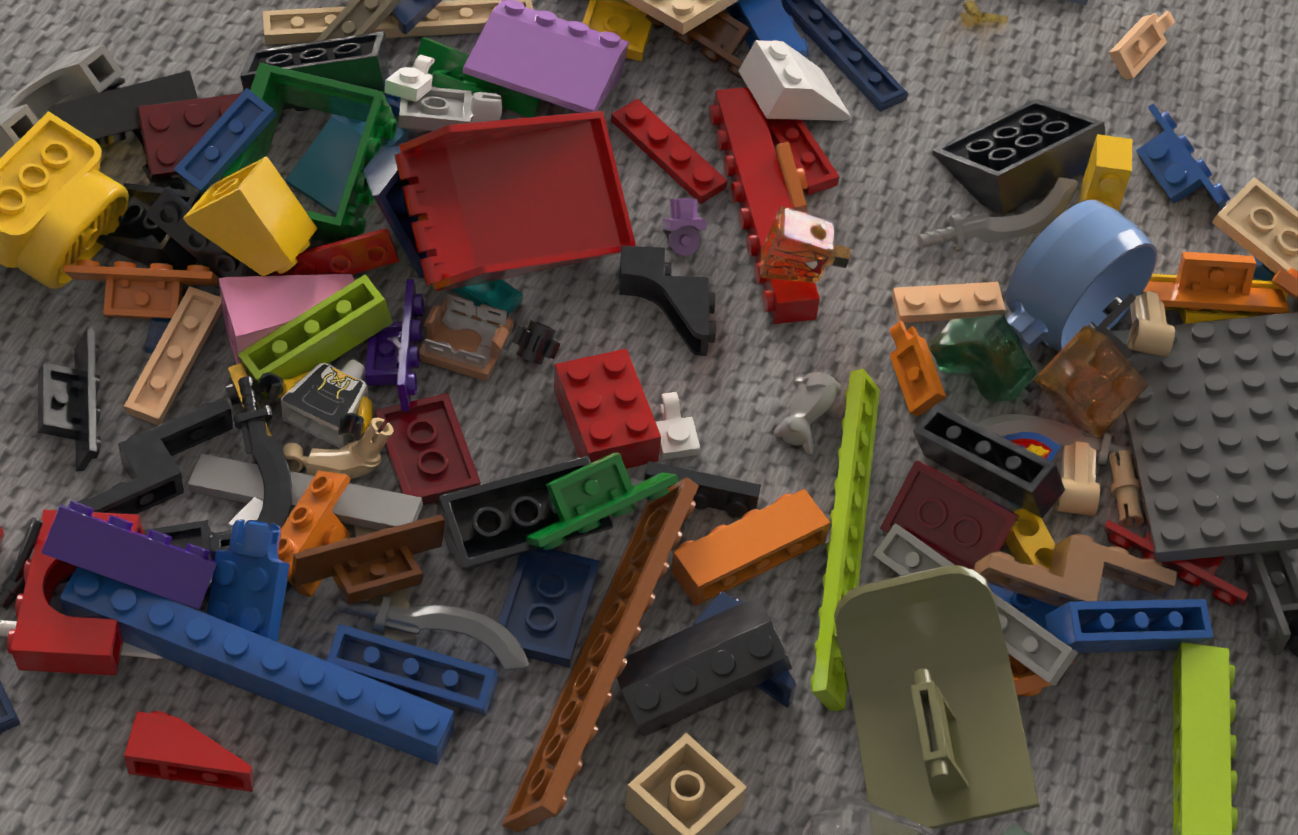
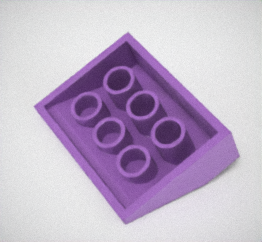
(547, 57)

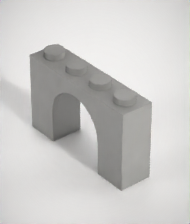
(68, 79)

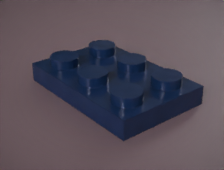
(549, 603)

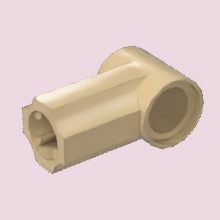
(1149, 326)
(1078, 478)

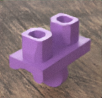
(683, 225)

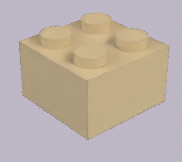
(685, 792)

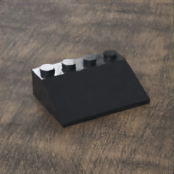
(1021, 154)

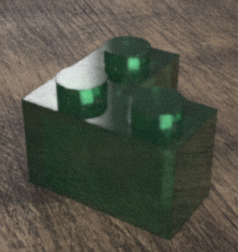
(988, 352)

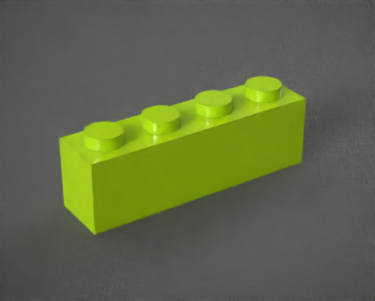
(319, 333)

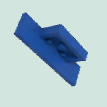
(1173, 165)

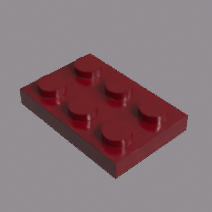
(176, 127)
(428, 449)
(949, 517)

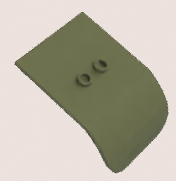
(934, 698)

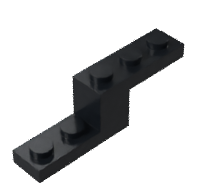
(150, 463)

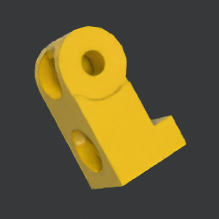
(1031, 540)

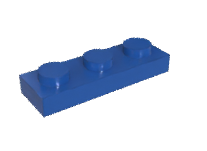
(225, 141)

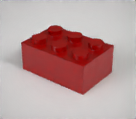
(607, 408)

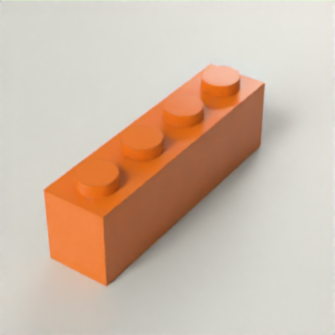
(749, 546)

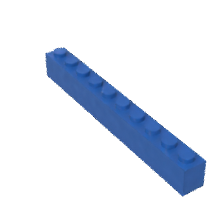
(263, 666)

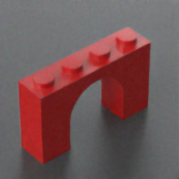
(55, 641)

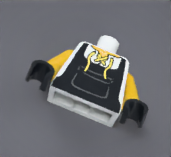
(324, 401)

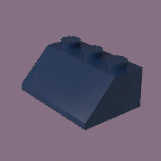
(388, 193)

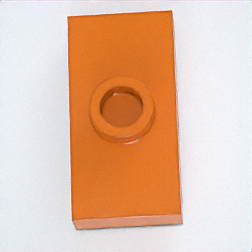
(794, 178)

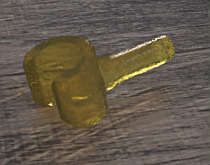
(974, 16)

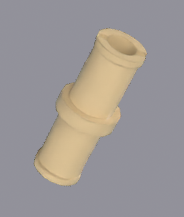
(1126, 488)

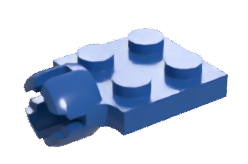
(250, 579)

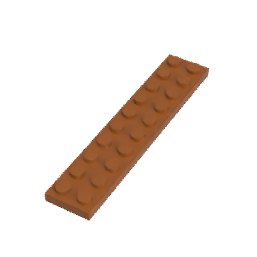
(600, 659)

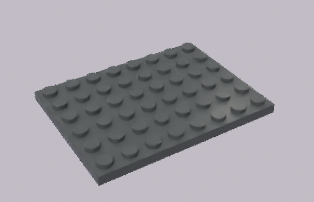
(1219, 438)

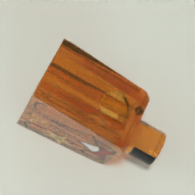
(800, 248)

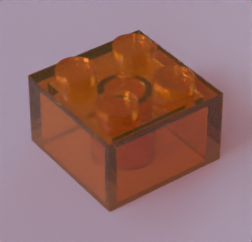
(1091, 382)

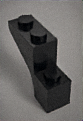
(681, 298)

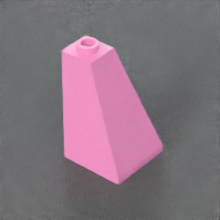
(263, 304)

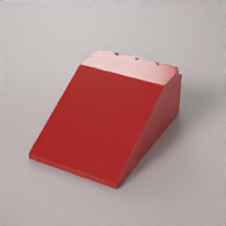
(513, 197)

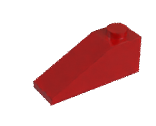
(176, 751)

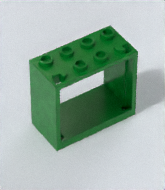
(282, 86)

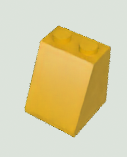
(254, 218)

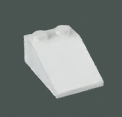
(789, 84)

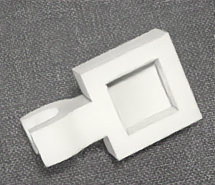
(411, 82)
(677, 433)

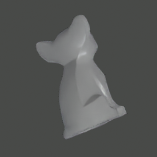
(813, 398)

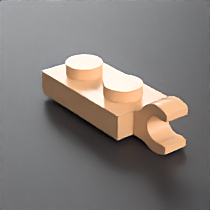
(1141, 44)

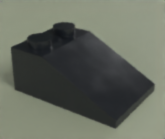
(143, 239)

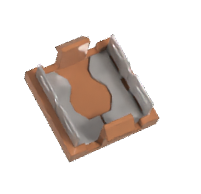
(465, 337)

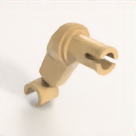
(353, 459)

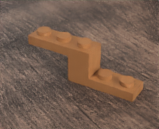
(1075, 572)

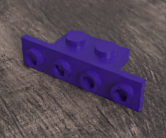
(393, 350)

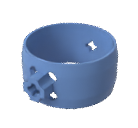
(1076, 273)

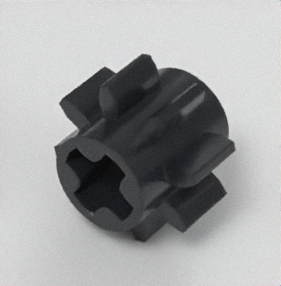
(536, 342)

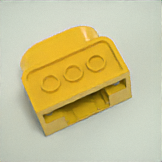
(55, 201)

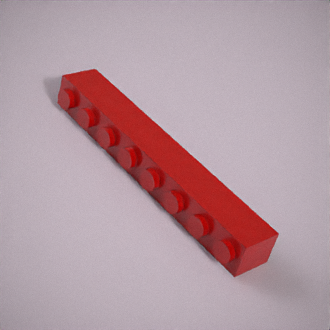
(760, 192)

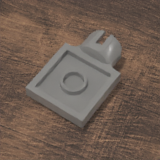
(448, 107)

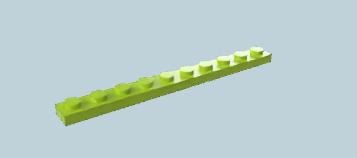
(847, 533)

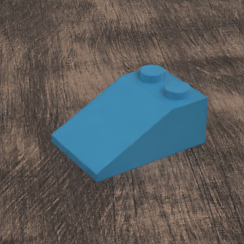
(329, 159)

